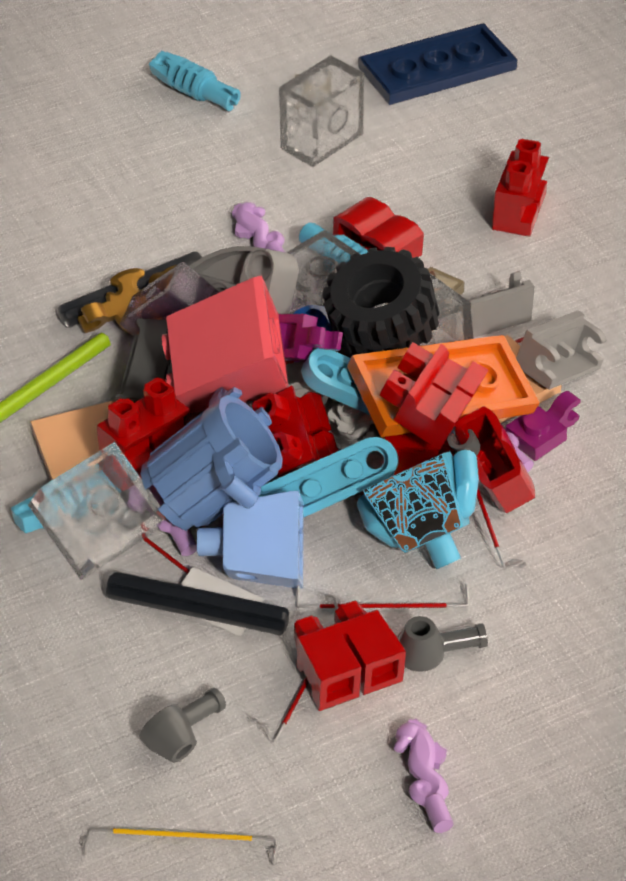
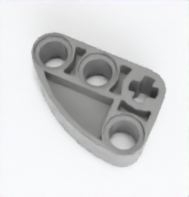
(239, 263)

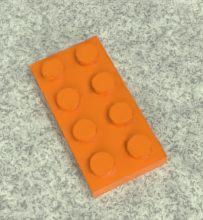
(502, 389)

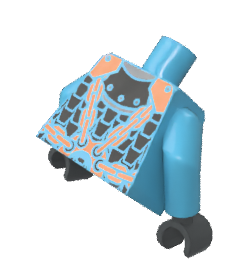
(425, 502)

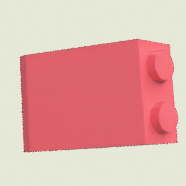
(226, 344)

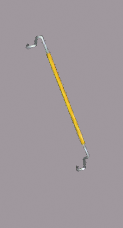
(182, 834)

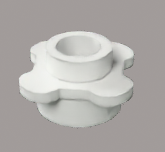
(350, 421)

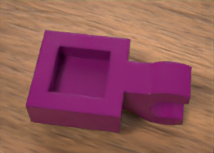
(302, 335)
(544, 429)

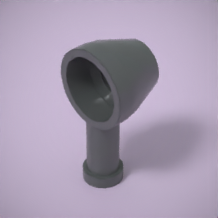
(427, 645)
(170, 729)

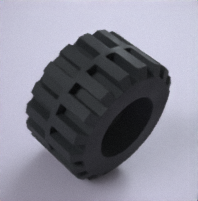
(377, 280)

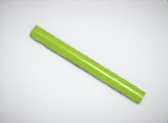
(53, 375)

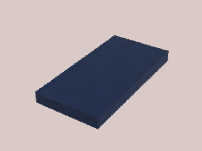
(437, 63)

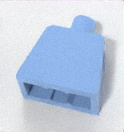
(260, 541)

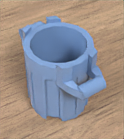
(214, 461)

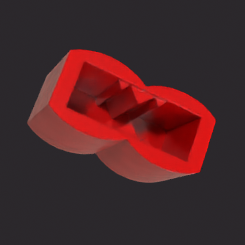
(375, 225)
(497, 460)

